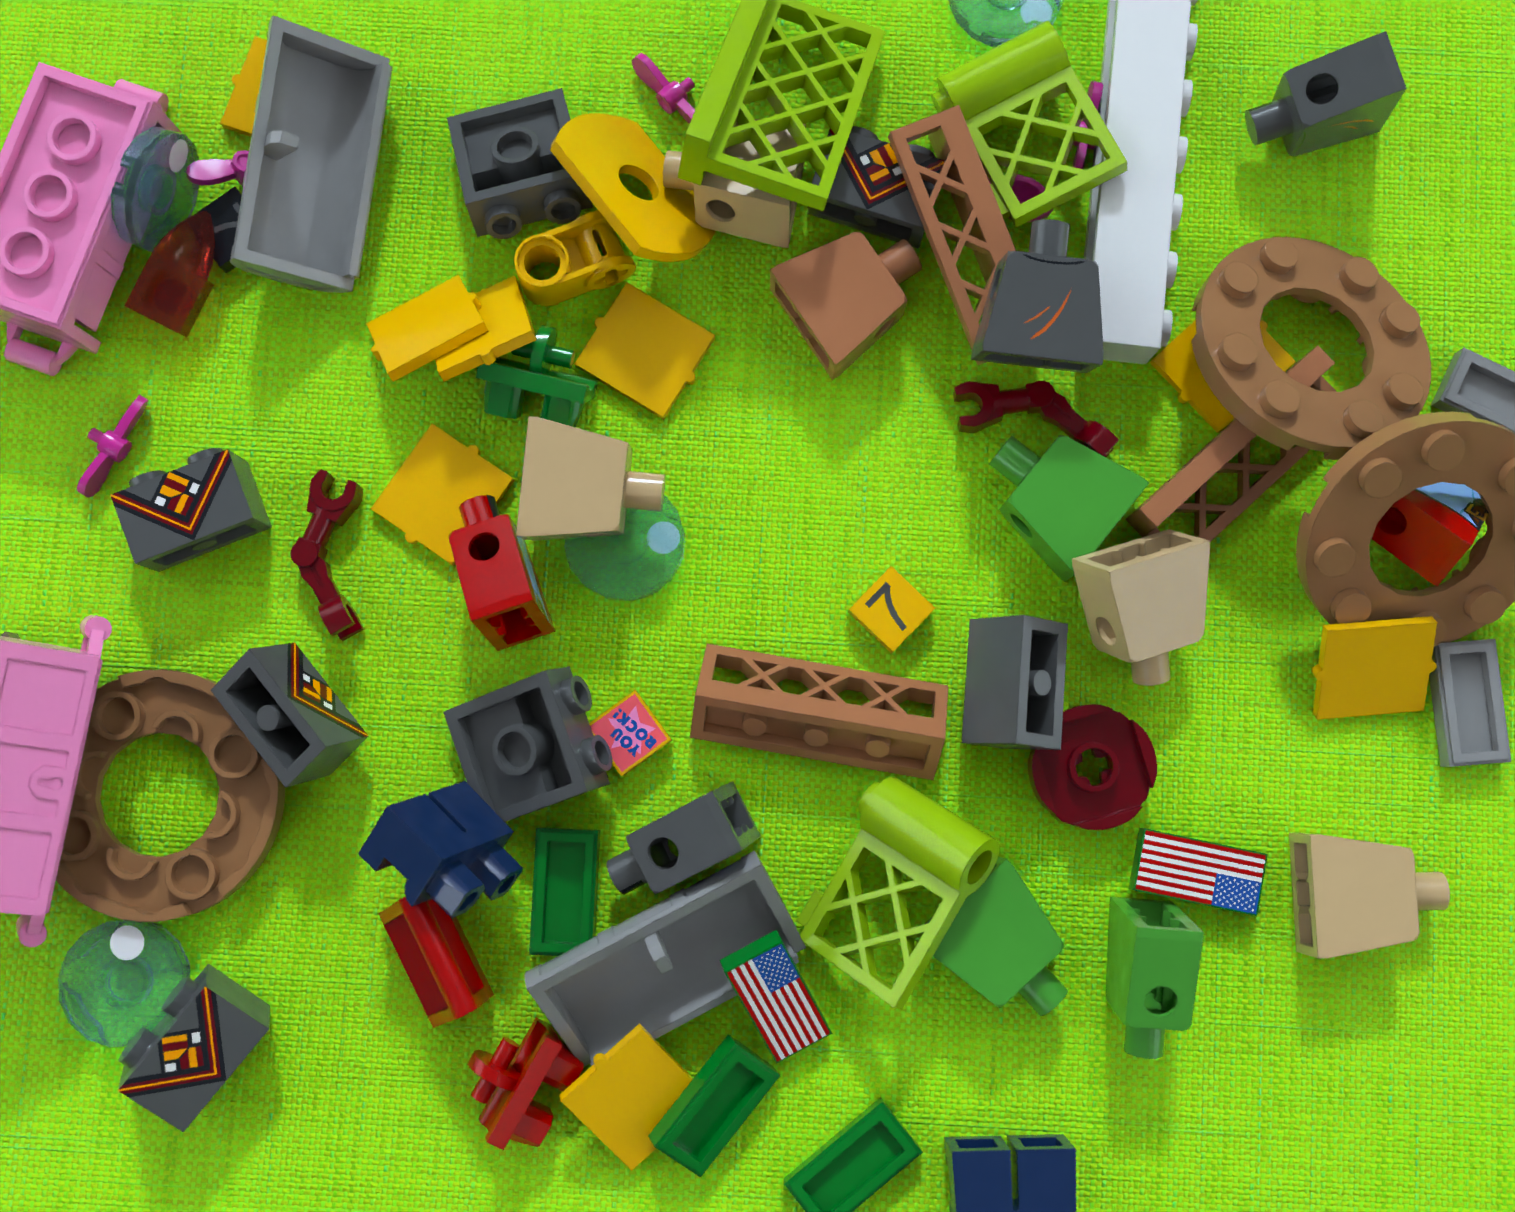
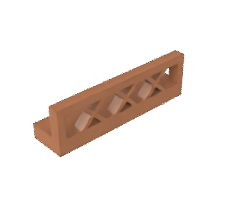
(973, 197)
(1214, 458)
(819, 721)

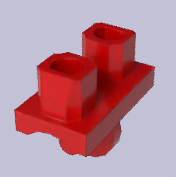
(512, 1079)

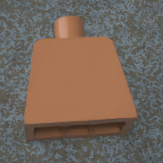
(844, 296)

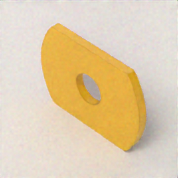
(601, 147)

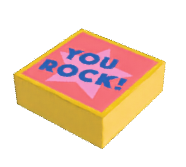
(630, 732)

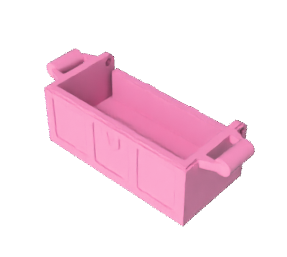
(57, 211)
(43, 734)

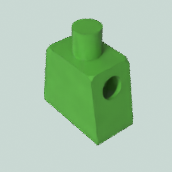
(1064, 498)
(1004, 943)
(1151, 971)

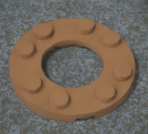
(1268, 399)
(1379, 472)
(235, 844)

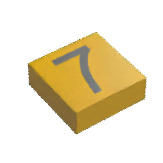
(891, 609)

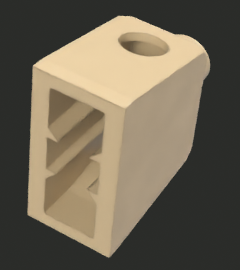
(738, 207)
(579, 484)
(1145, 599)
(1357, 894)

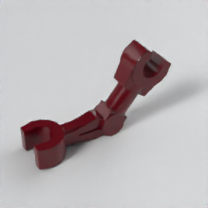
(1033, 398)
(310, 552)

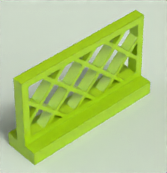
(731, 88)

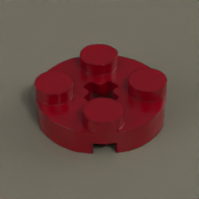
(1121, 786)

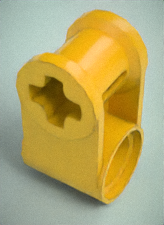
(579, 260)

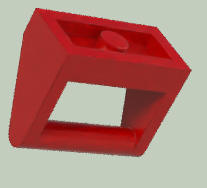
(436, 960)

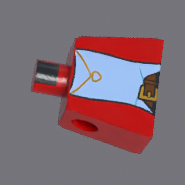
(1432, 528)
(498, 576)

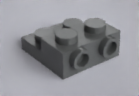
(509, 167)
(530, 743)

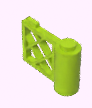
(1019, 79)
(926, 845)

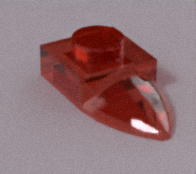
(176, 275)

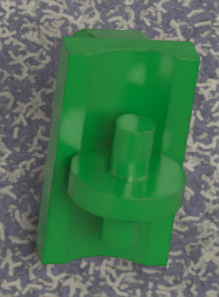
(510, 379)

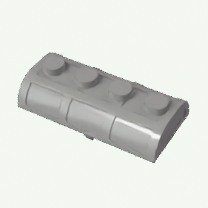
(311, 160)
(661, 961)

